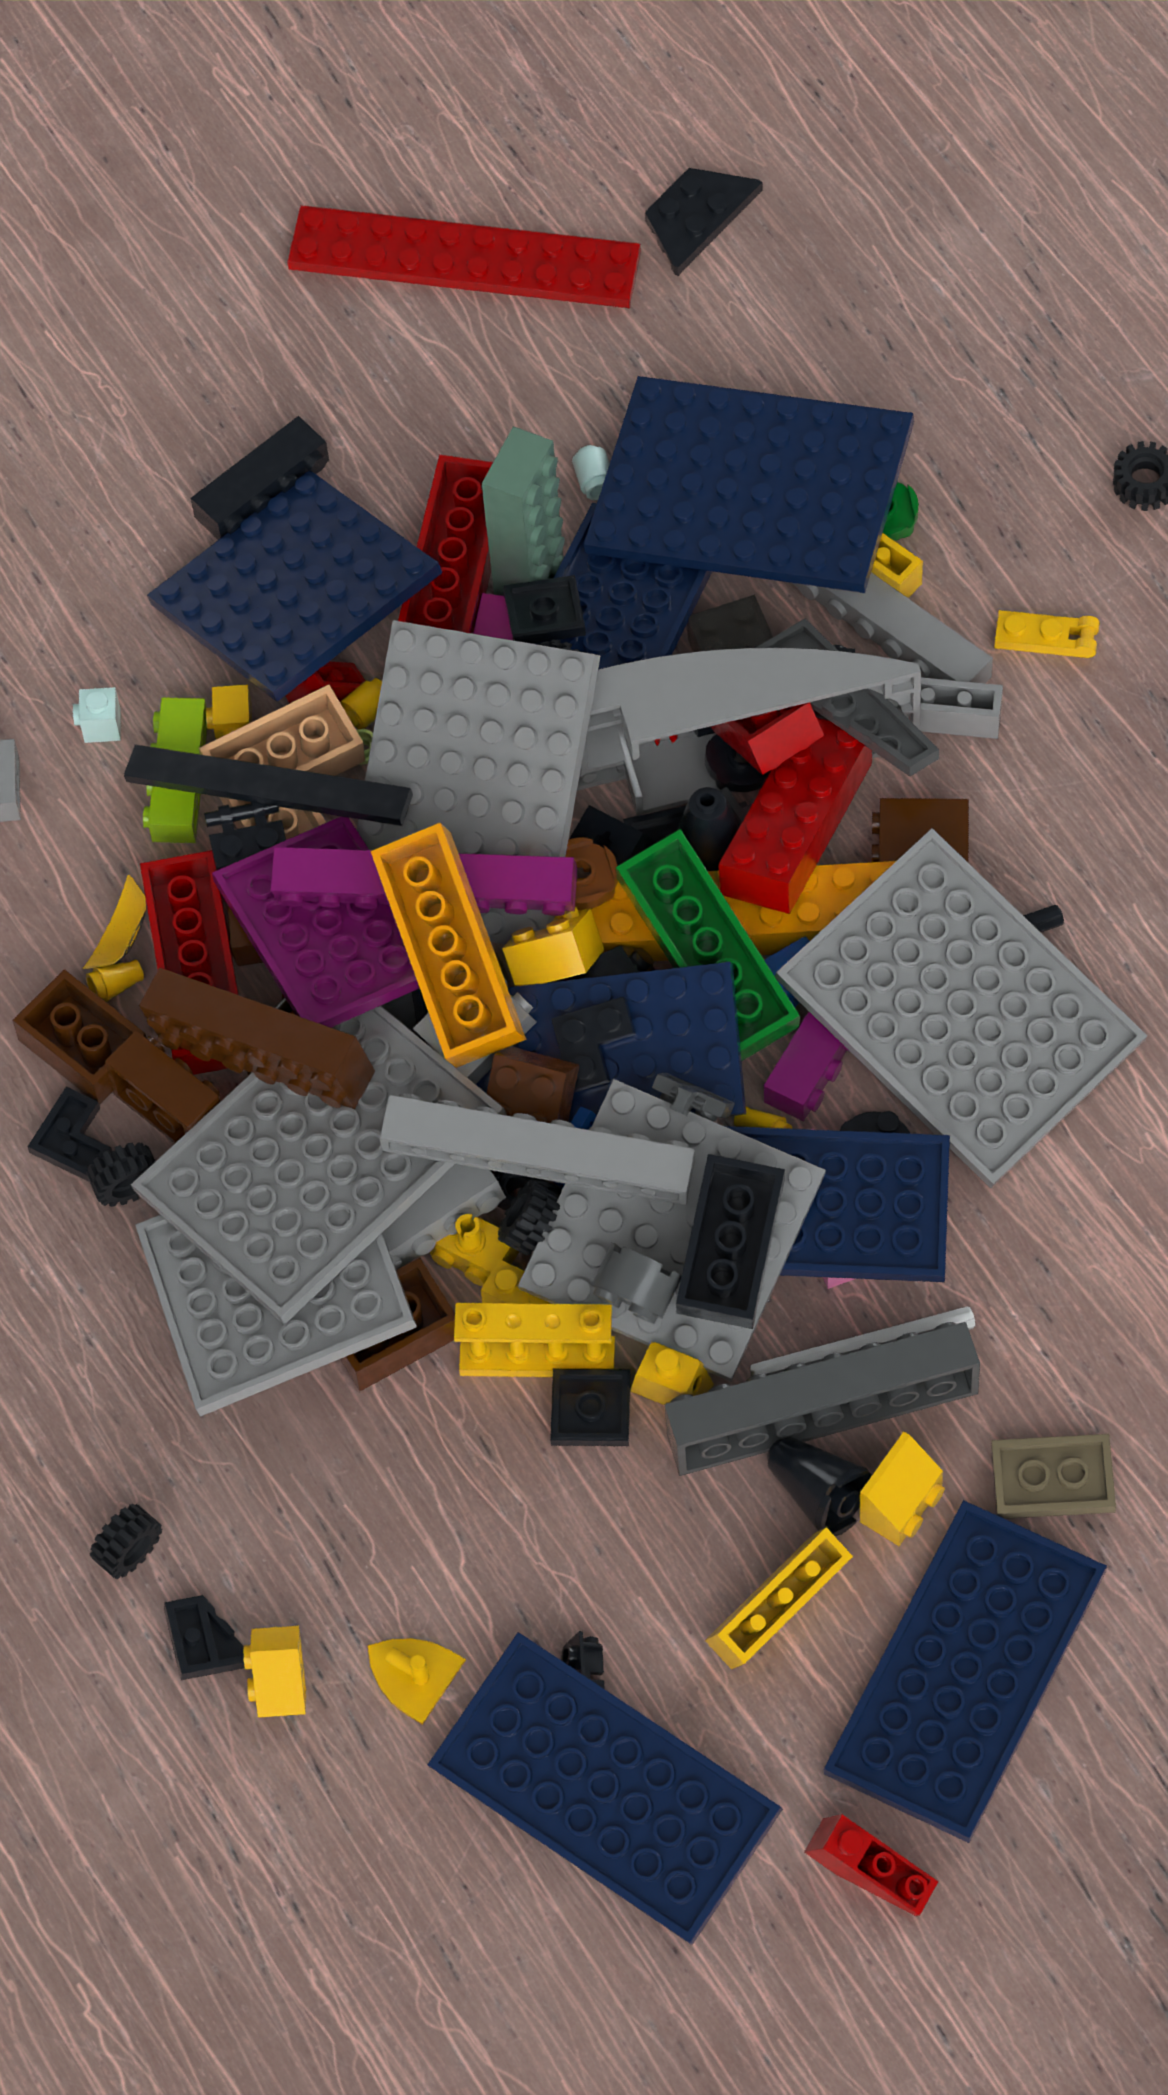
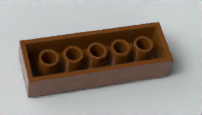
(257, 1039)

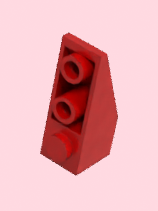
(870, 1864)

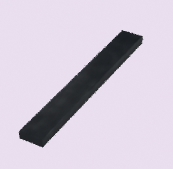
(268, 785)

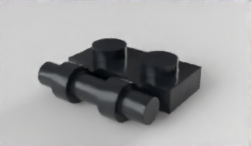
(241, 843)

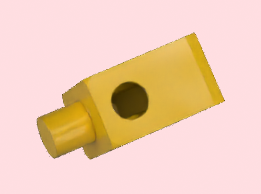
(669, 1374)

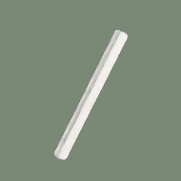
(853, 1344)

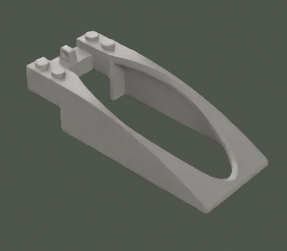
(707, 689)

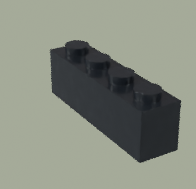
(259, 478)

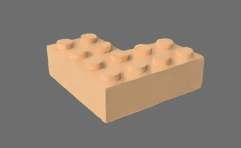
(301, 736)

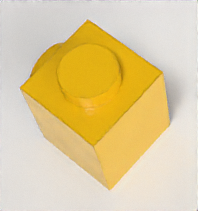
(229, 709)

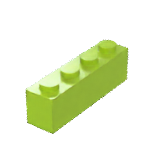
(172, 812)

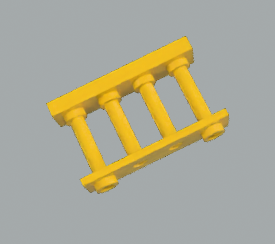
(533, 1338)

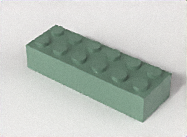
(523, 511)

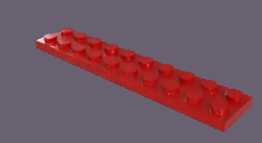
(464, 256)

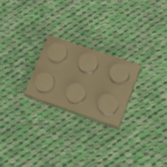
(1053, 1476)

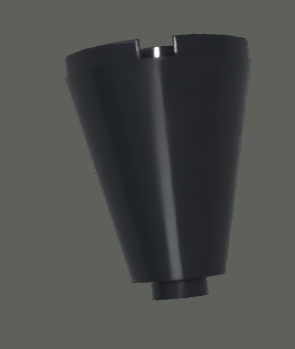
(709, 825)
(819, 1482)

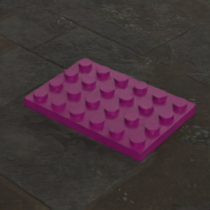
(321, 957)

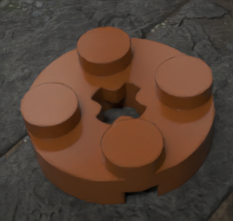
(602, 881)

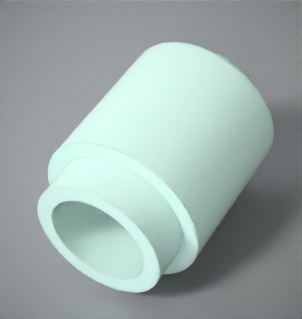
(591, 469)

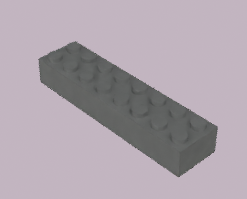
(822, 1397)

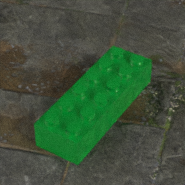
(700, 928)

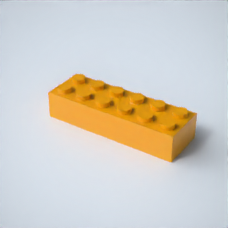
(448, 945)

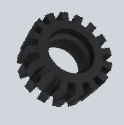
(1136, 491)
(116, 1171)
(528, 1217)
(125, 1541)

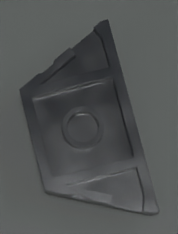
(697, 211)

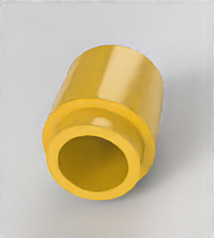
(363, 703)

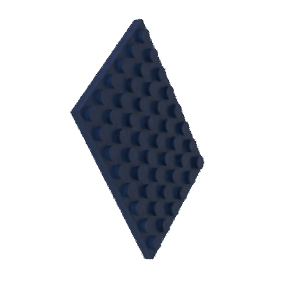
(750, 484)

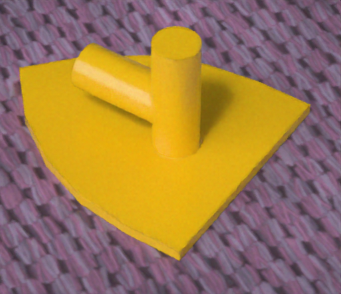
(413, 1673)

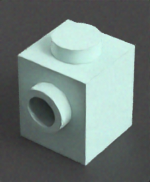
(98, 715)

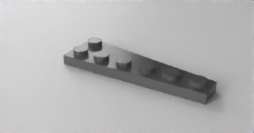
(864, 712)

